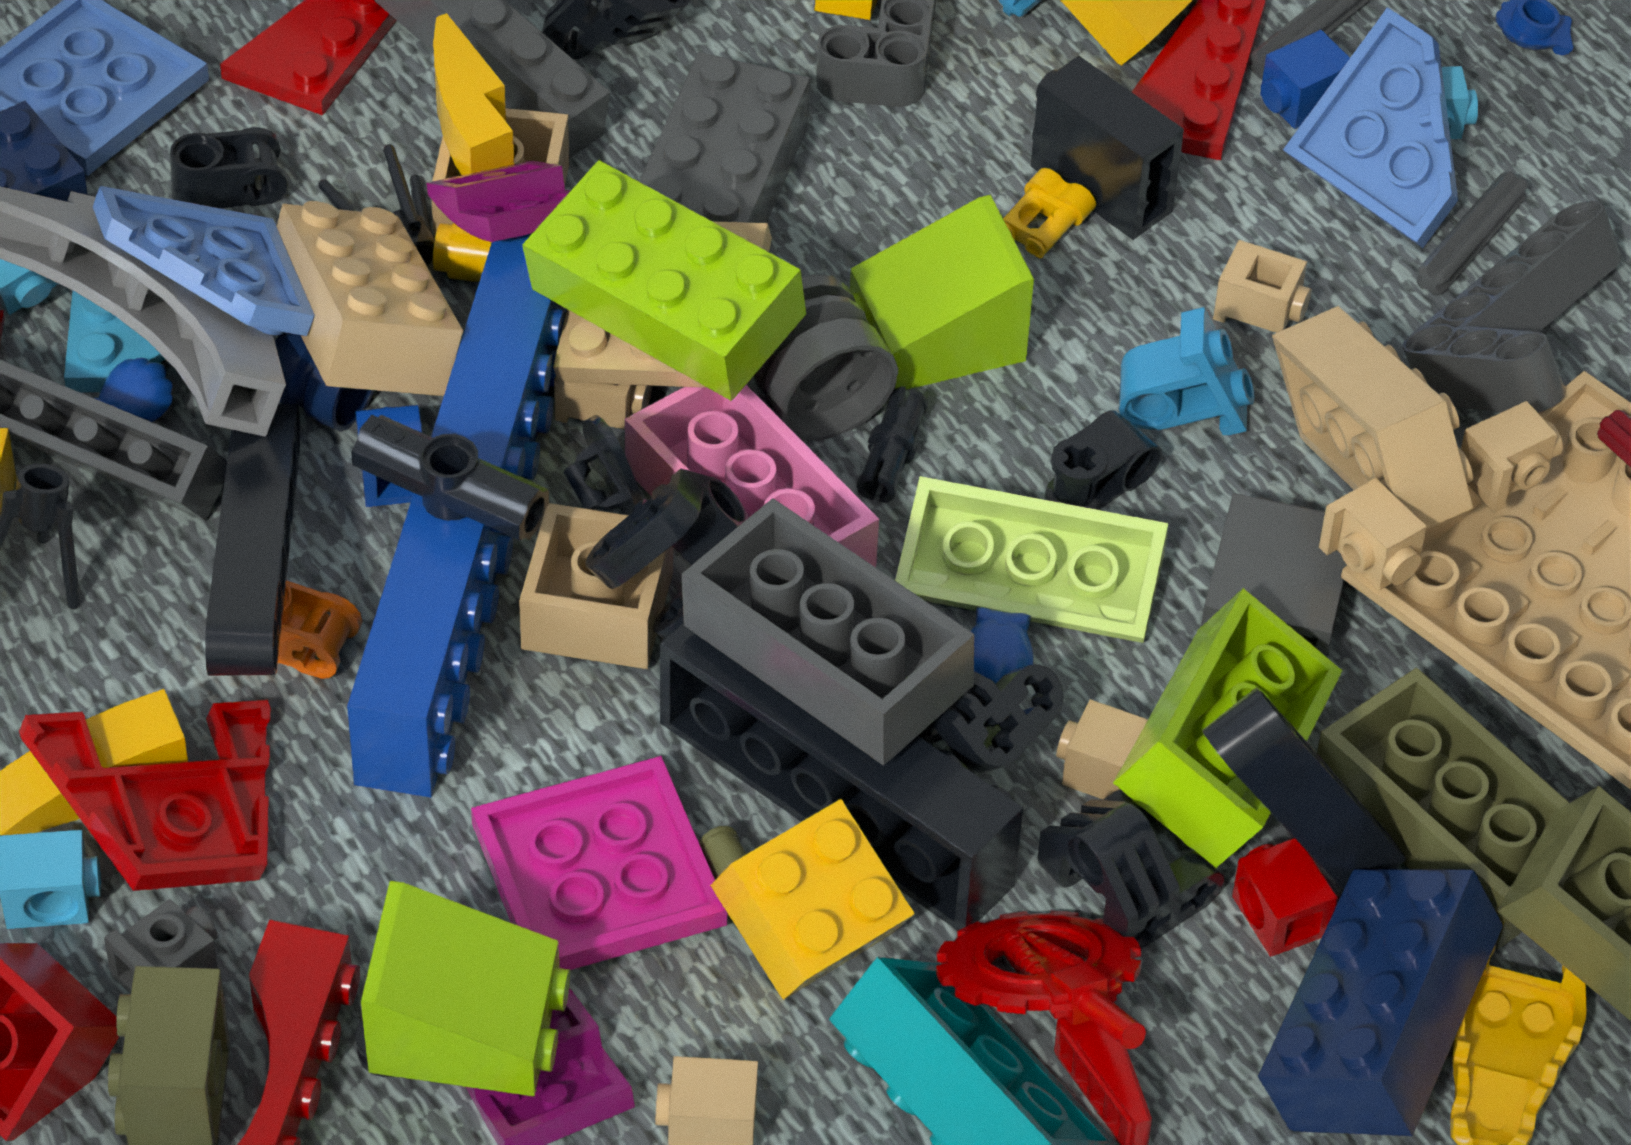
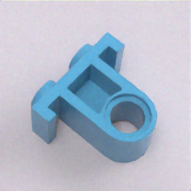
(1186, 379)

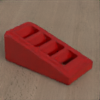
(1106, 1079)

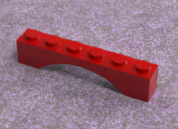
(296, 998)

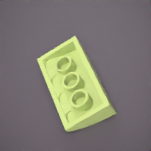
(1032, 558)

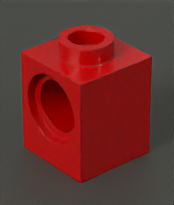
(1283, 896)

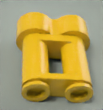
(1054, 198)

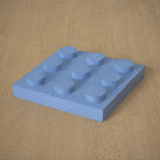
(96, 77)

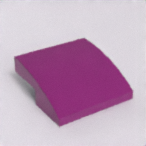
(501, 200)
(573, 1096)

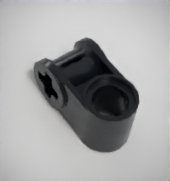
(222, 168)
(1101, 463)

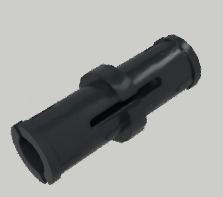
(892, 444)

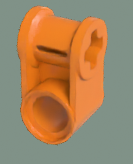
(311, 631)

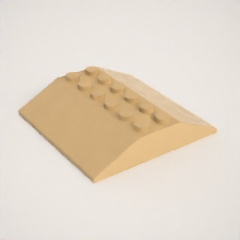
(1541, 588)

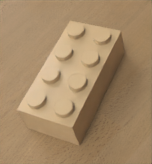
(372, 299)
(1373, 415)

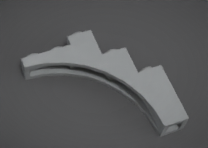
(220, 359)

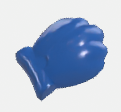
(1535, 25)
(138, 388)
(1001, 642)

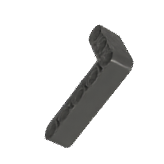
(1488, 339)

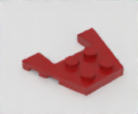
(168, 819)

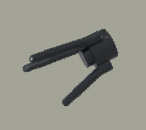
(413, 210)
(41, 506)

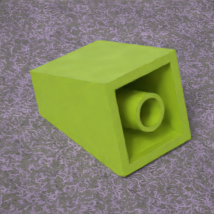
(949, 297)
(460, 995)

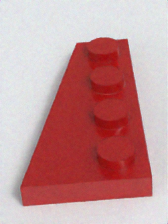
(310, 52)
(1203, 72)

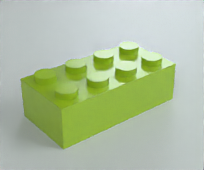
(665, 279)
(1173, 764)

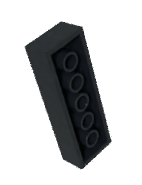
(926, 816)

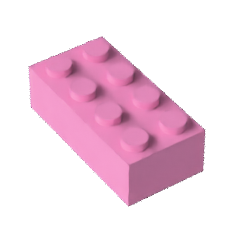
(752, 455)

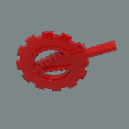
(1046, 970)

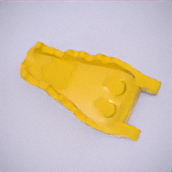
(1512, 1053)

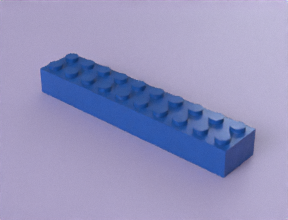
(446, 570)

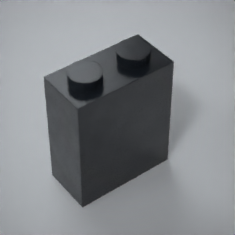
(1109, 144)

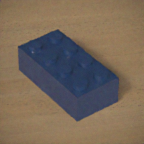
(1381, 1002)

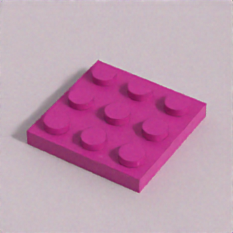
(600, 863)

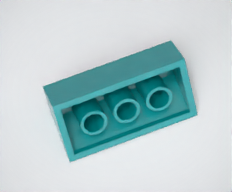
(956, 1063)

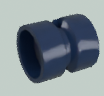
(305, 387)

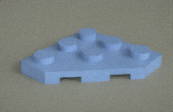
(1386, 130)
(213, 252)

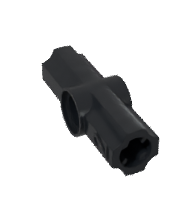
(450, 477)

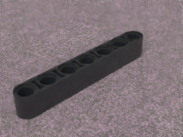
(253, 549)

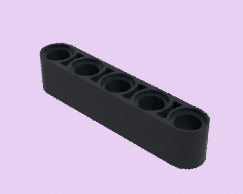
(1301, 789)

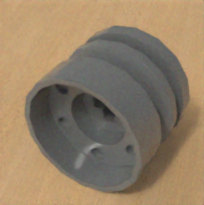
(830, 366)

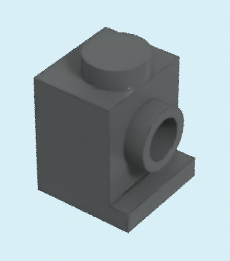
(162, 940)

